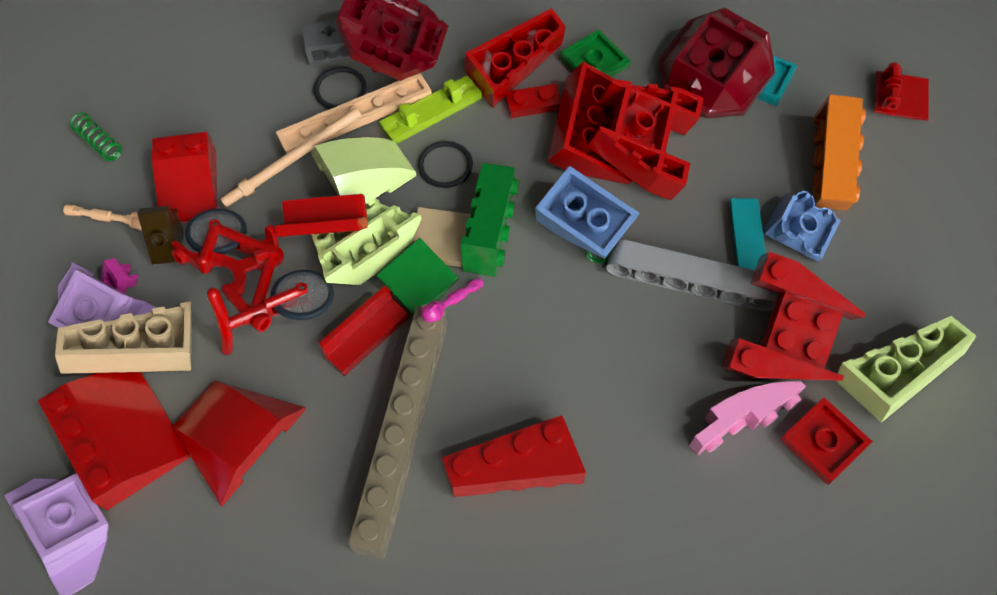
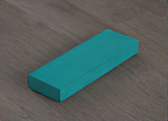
(746, 231)

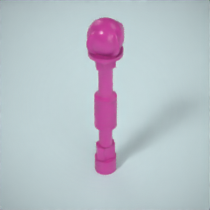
(435, 310)

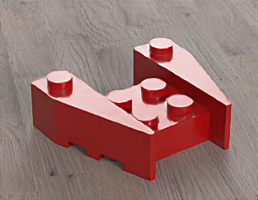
(642, 131)
(799, 326)

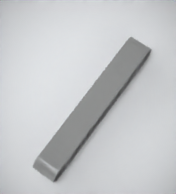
(689, 275)

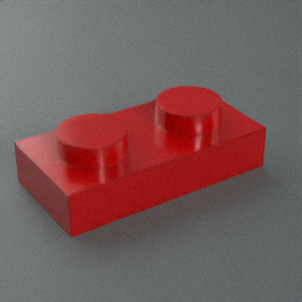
(533, 100)

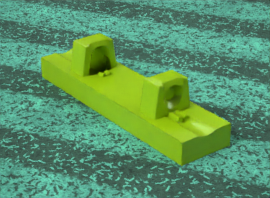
(430, 110)

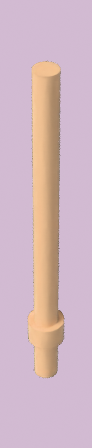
(247, 187)

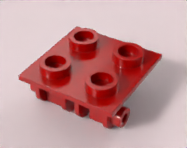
(901, 94)

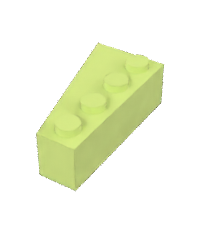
(897, 372)

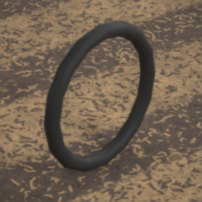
(337, 70)
(445, 184)

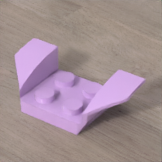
(89, 299)
(63, 529)

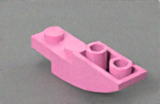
(745, 408)

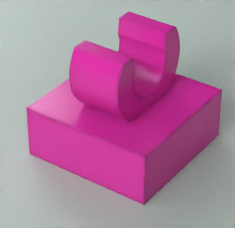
(117, 275)

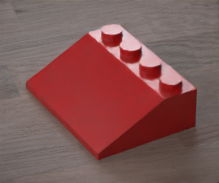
(578, 121)
(113, 434)

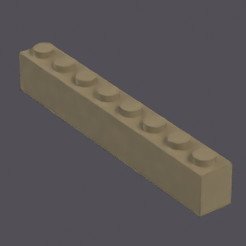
(398, 438)

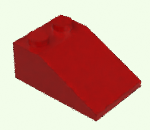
(185, 173)

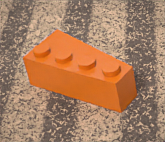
(838, 152)

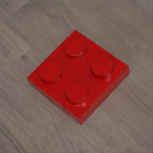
(826, 441)

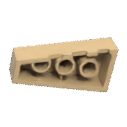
(129, 343)

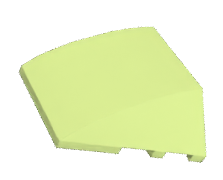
(363, 166)
(361, 254)

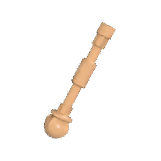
(103, 215)

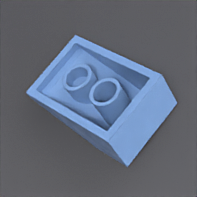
(584, 213)

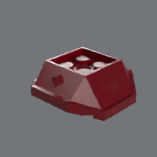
(391, 35)
(727, 85)

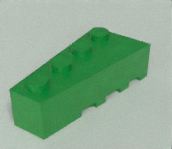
(488, 220)

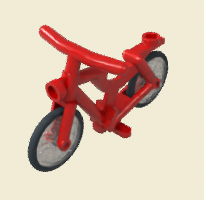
(294, 295)

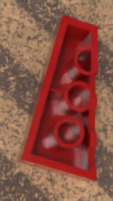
(513, 55)
(517, 461)

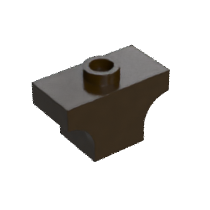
(160, 229)

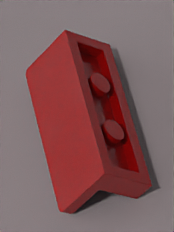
(323, 215)
(363, 331)

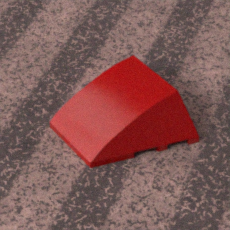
(230, 431)

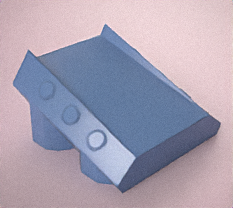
(802, 225)

